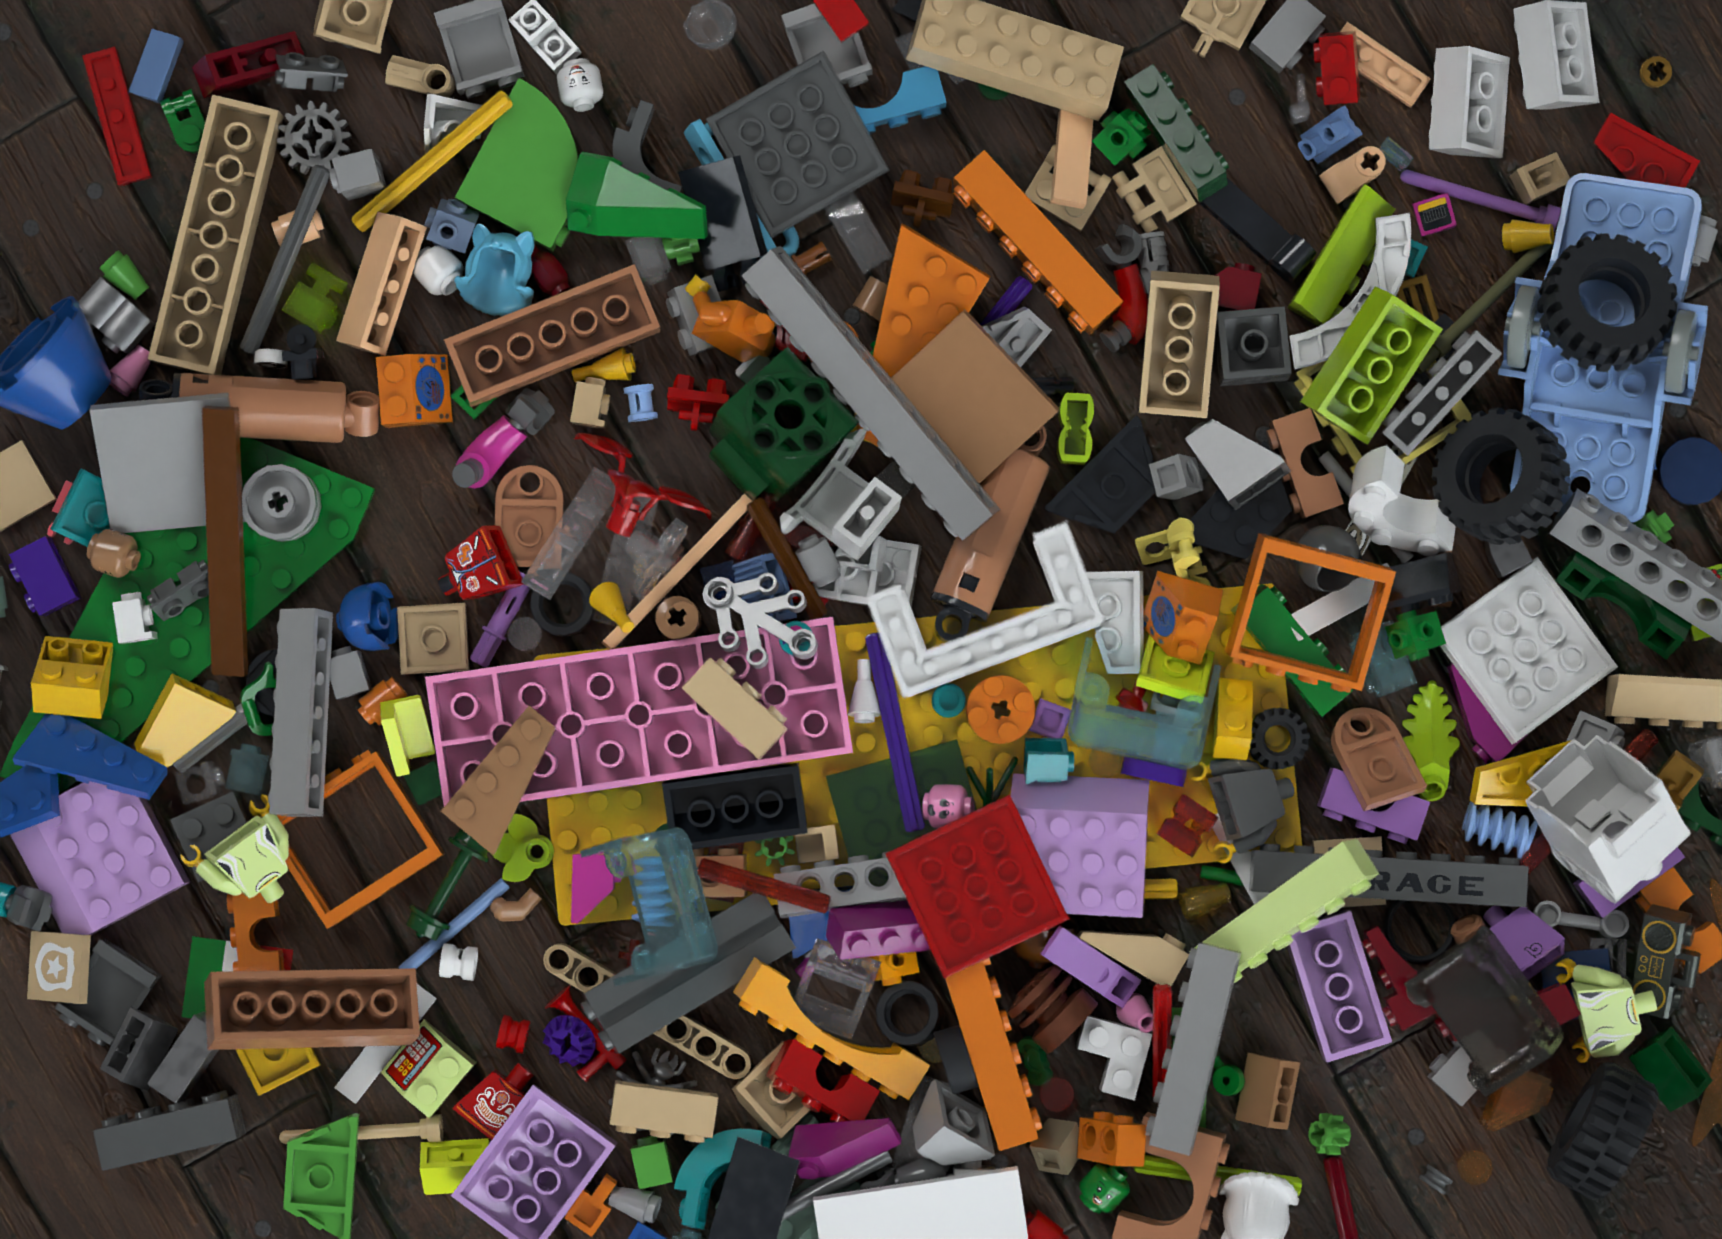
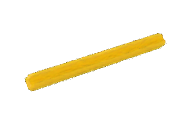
(433, 160)

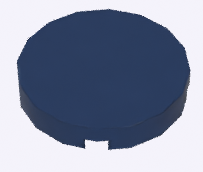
(1691, 471)

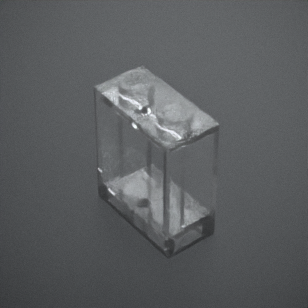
(857, 973)

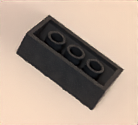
(737, 805)

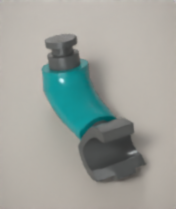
(25, 905)

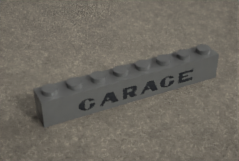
(1407, 876)

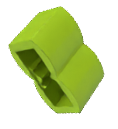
(1075, 439)

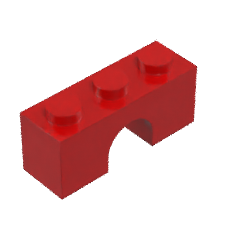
(796, 1073)

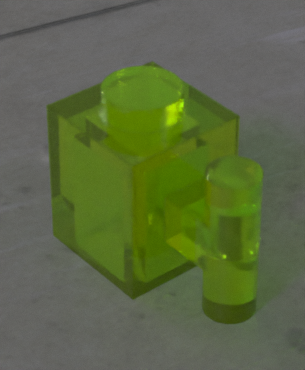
(311, 304)

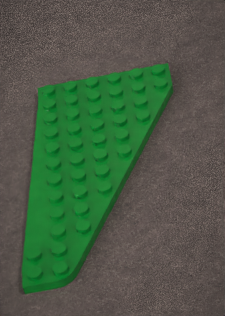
(184, 642)

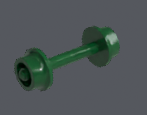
(426, 921)

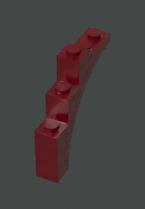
(1404, 1014)

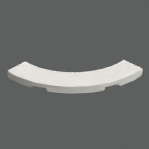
(1386, 273)

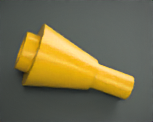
(614, 366)
(609, 601)

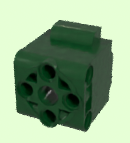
(761, 453)

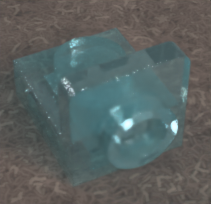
(247, 769)

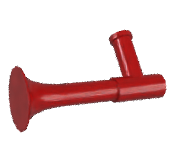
(564, 1002)

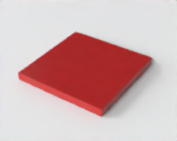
(977, 886)

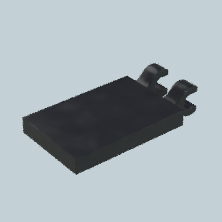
(731, 219)

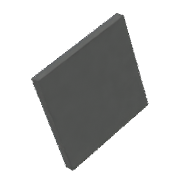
(799, 144)

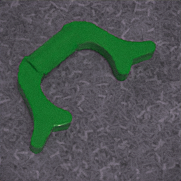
(248, 704)

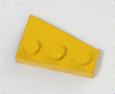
(1506, 779)

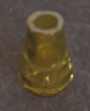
(1203, 899)

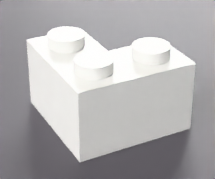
(1125, 1051)

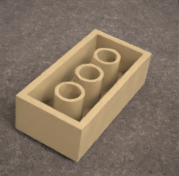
(1179, 344)

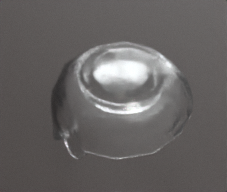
(711, 24)

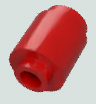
(1042, 1227)

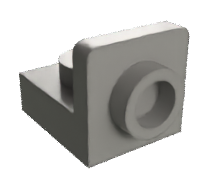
(1589, 726)

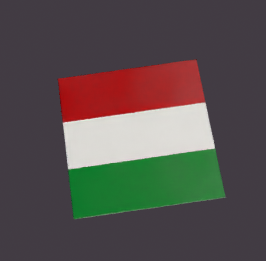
(212, 956)

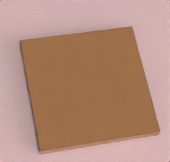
(974, 395)

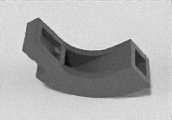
(628, 145)

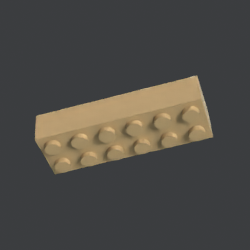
(1016, 54)

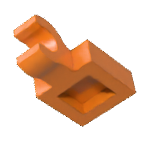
(589, 1208)

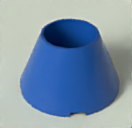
(54, 368)

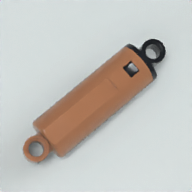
(281, 406)
(981, 561)

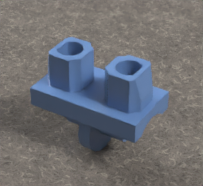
(1329, 136)

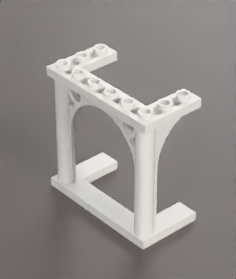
(925, 669)

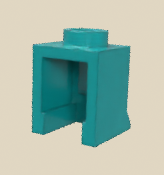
(1047, 760)

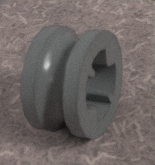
(1435, 1179)

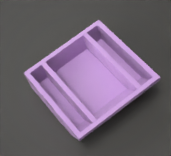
(1089, 840)
(100, 858)

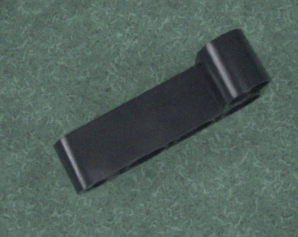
(1259, 232)

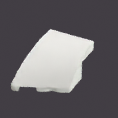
(879, 568)

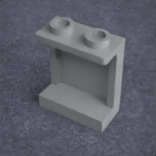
(811, 35)
(479, 46)

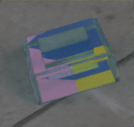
(1395, 154)

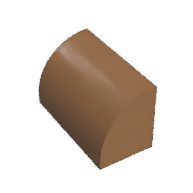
(1267, 1091)

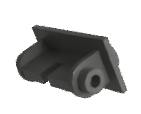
(326, 72)
(170, 600)

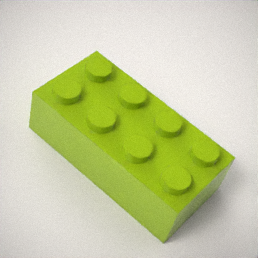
(1371, 365)

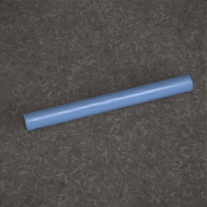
(456, 925)

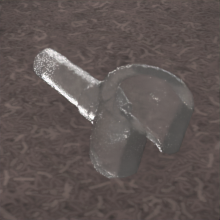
(1300, 111)

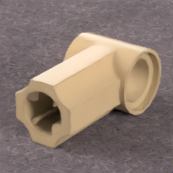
(418, 76)

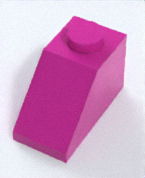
(590, 884)

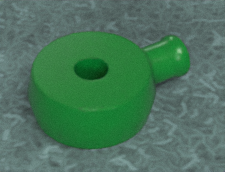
(1221, 1075)

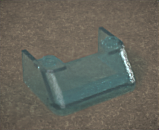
(1137, 733)
(667, 901)

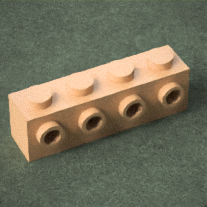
(381, 283)

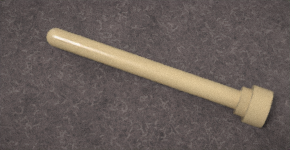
(427, 1128)

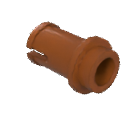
(808, 261)

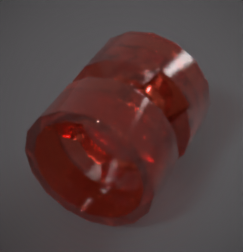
(1182, 837)

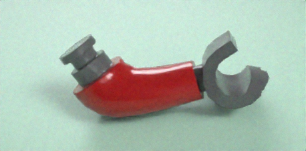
(1132, 314)

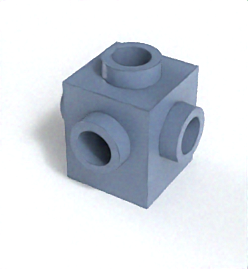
(451, 224)

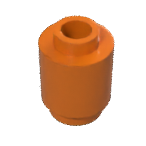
(381, 692)

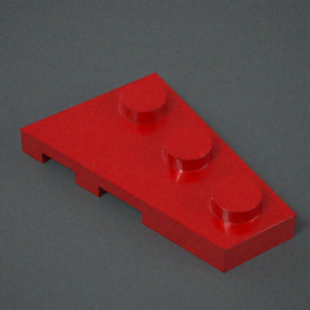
(1642, 155)

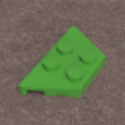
(323, 1175)

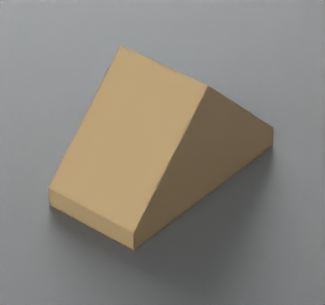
(1539, 178)

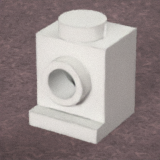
(133, 619)

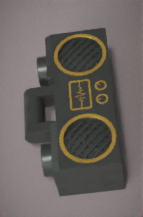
(1660, 949)

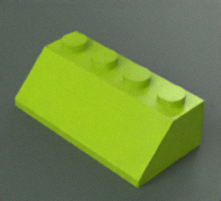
(1341, 259)

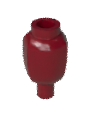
(548, 273)

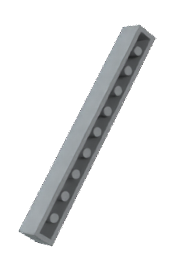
(870, 393)

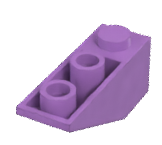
(1090, 966)

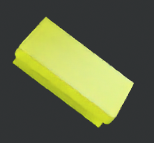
(406, 731)
(447, 1163)

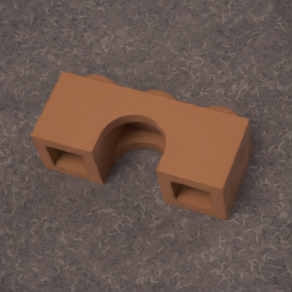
(1310, 493)

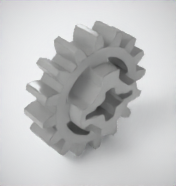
(299, 138)

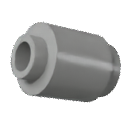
(1705, 240)
(818, 560)

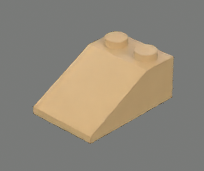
(1145, 953)

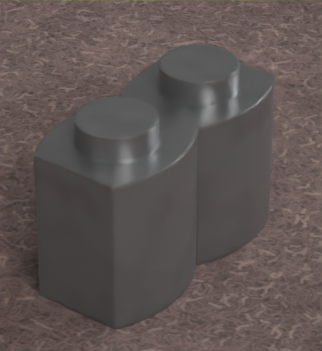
(114, 316)

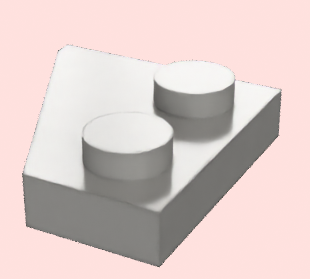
(1018, 333)

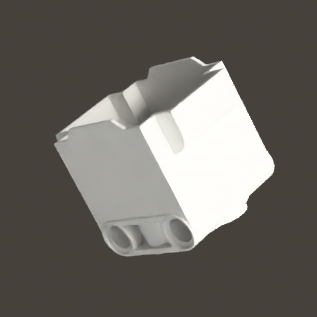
(1605, 816)

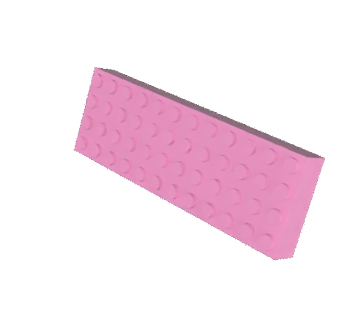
(630, 720)

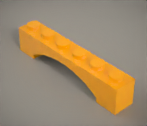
(894, 1066)

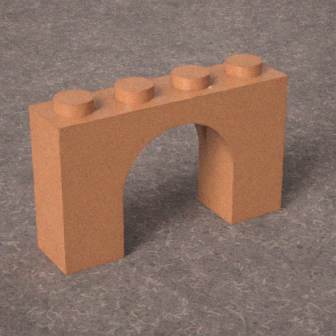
(1202, 1168)

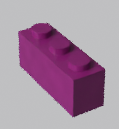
(874, 930)

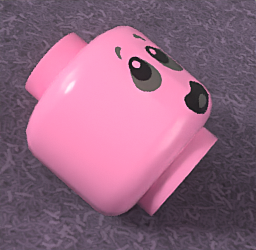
(946, 804)

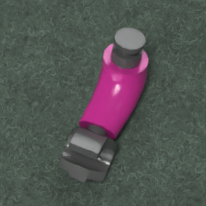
(498, 441)

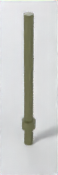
(1443, 342)

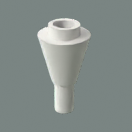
(864, 702)

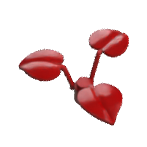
(626, 511)

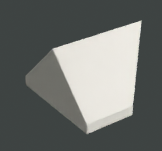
(443, 116)

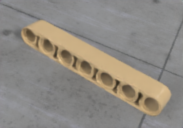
(686, 1043)

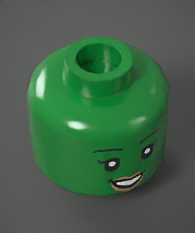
(1104, 1188)

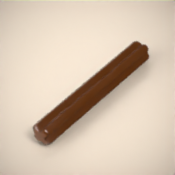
(786, 557)

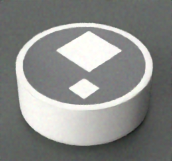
(269, 358)

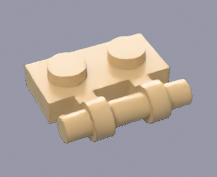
(1163, 185)

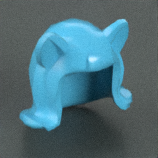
(497, 272)

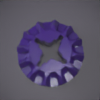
(581, 1039)

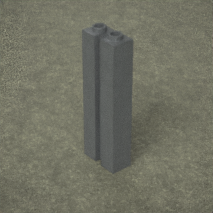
(643, 1007)

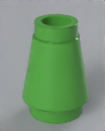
(124, 275)

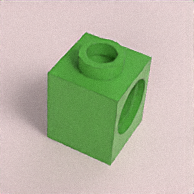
(651, 1162)

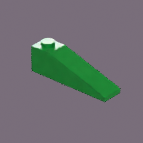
(617, 202)

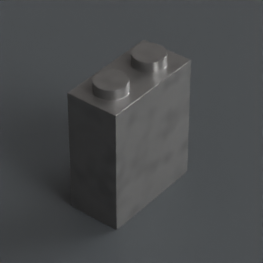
(184, 1061)

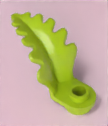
(1430, 739)

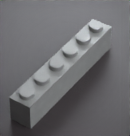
(300, 712)
(1194, 1048)

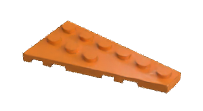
(922, 297)

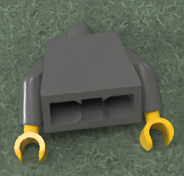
(1246, 802)

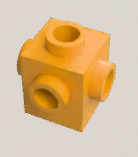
(895, 966)

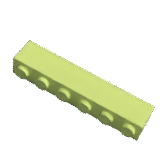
(1296, 904)

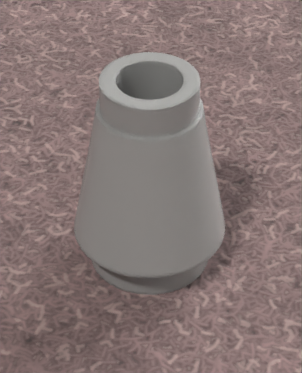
(636, 1203)

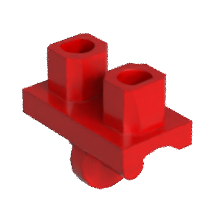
(693, 404)

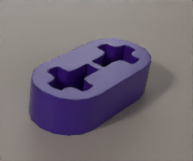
(1153, 771)

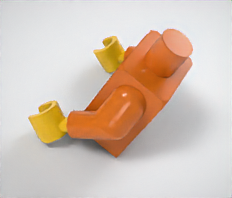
(731, 324)

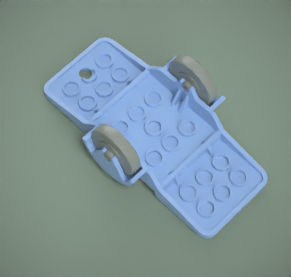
(1614, 416)

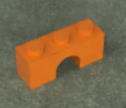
(1670, 892)
(246, 916)

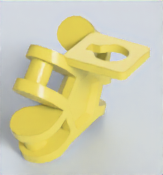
(1179, 548)

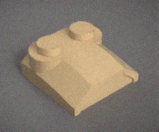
(353, 22)
(767, 1105)

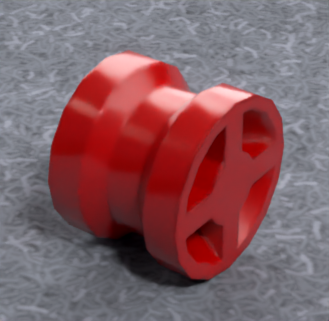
(513, 1034)

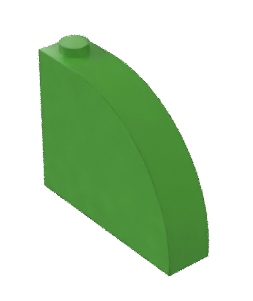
(525, 169)

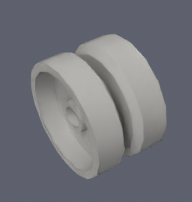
(261, 498)

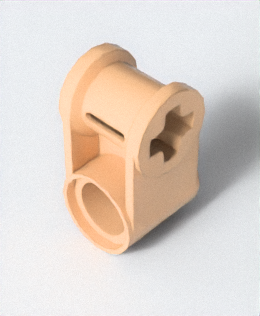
(1349, 176)

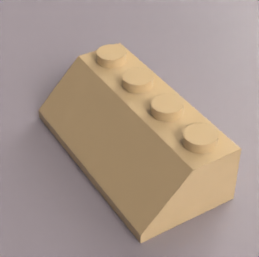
(1664, 700)

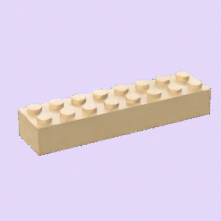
(216, 236)

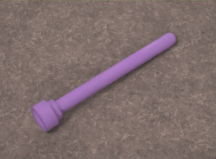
(1541, 215)

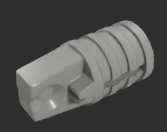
(1152, 260)

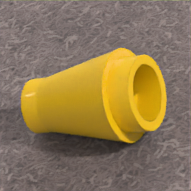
(1526, 235)

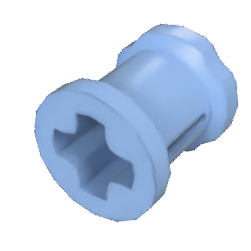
(640, 402)

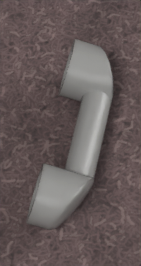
(1611, 926)

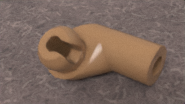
(515, 910)

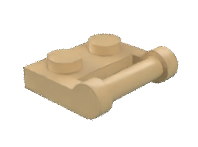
(1040, 194)

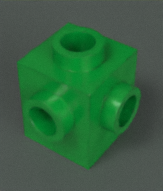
(1122, 135)
(1408, 638)

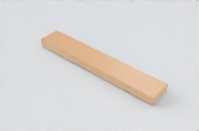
(680, 569)

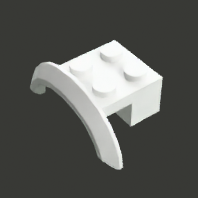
(845, 504)

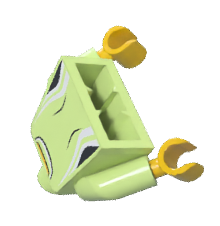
(248, 858)
(1607, 1009)

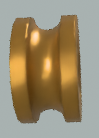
(1666, 70)

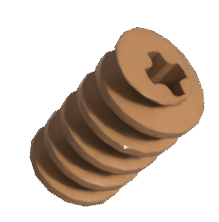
(682, 605)

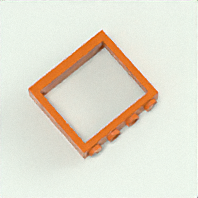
(1310, 672)
(334, 782)

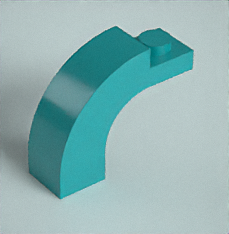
(703, 1169)

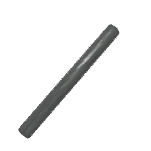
(285, 259)

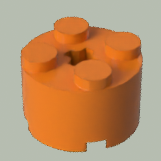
(1006, 728)

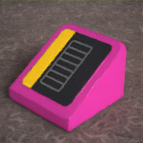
(1434, 215)

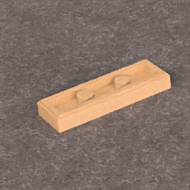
(1387, 69)
(1072, 160)

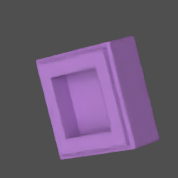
(1050, 719)

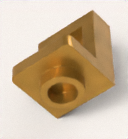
(1679, 776)

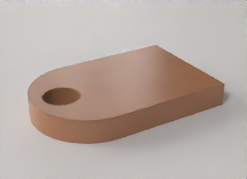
(528, 516)
(1375, 760)

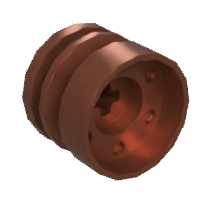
(1052, 1008)

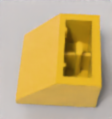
(72, 677)

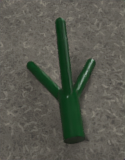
(989, 796)

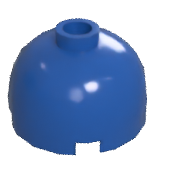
(367, 617)

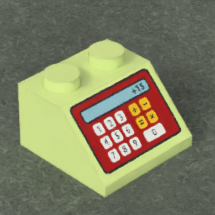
(428, 1069)

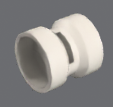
(458, 962)

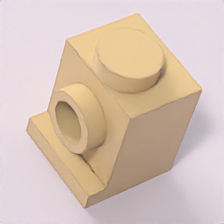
(590, 403)

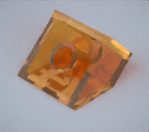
(1516, 1101)

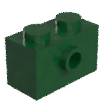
(1671, 1068)

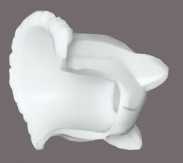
(1257, 1206)

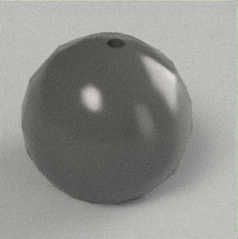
(1330, 539)

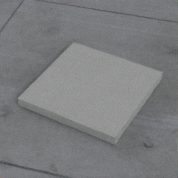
(153, 461)

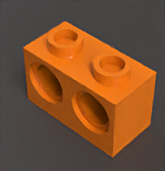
(1111, 1140)

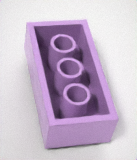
(1338, 987)

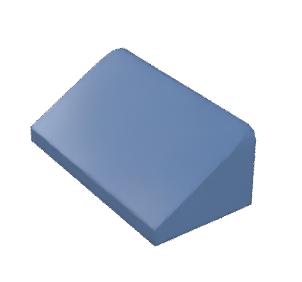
(156, 65)

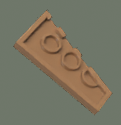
(495, 788)

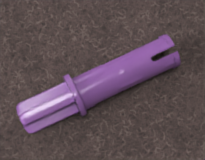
(499, 625)

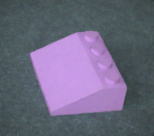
(534, 1168)

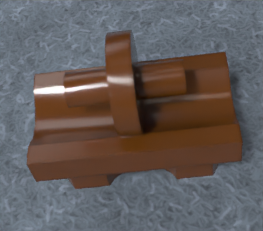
(921, 201)

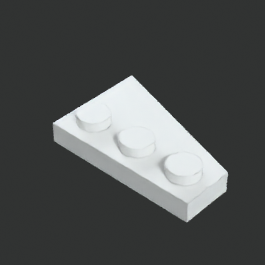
(1122, 609)

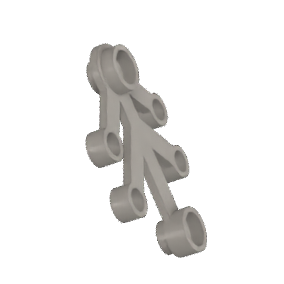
(756, 615)

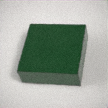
(424, 783)

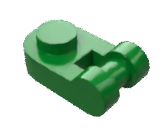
(188, 131)

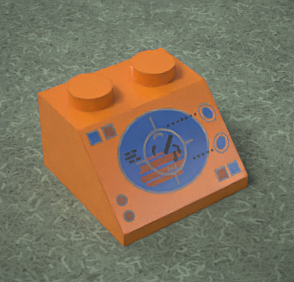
(414, 390)
(1181, 615)

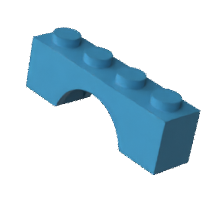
(918, 95)

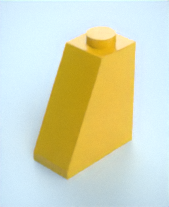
(181, 720)

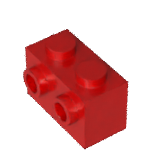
(1338, 67)

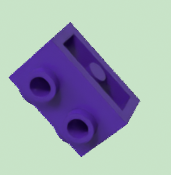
(43, 576)

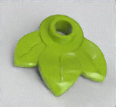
(517, 846)

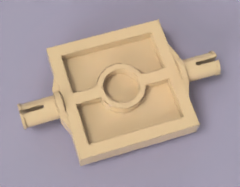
(1221, 21)

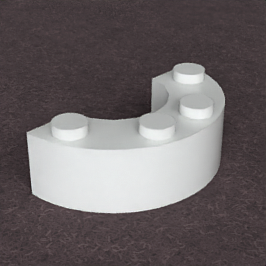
(1391, 516)

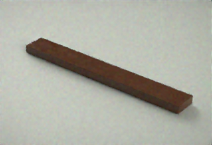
(225, 540)

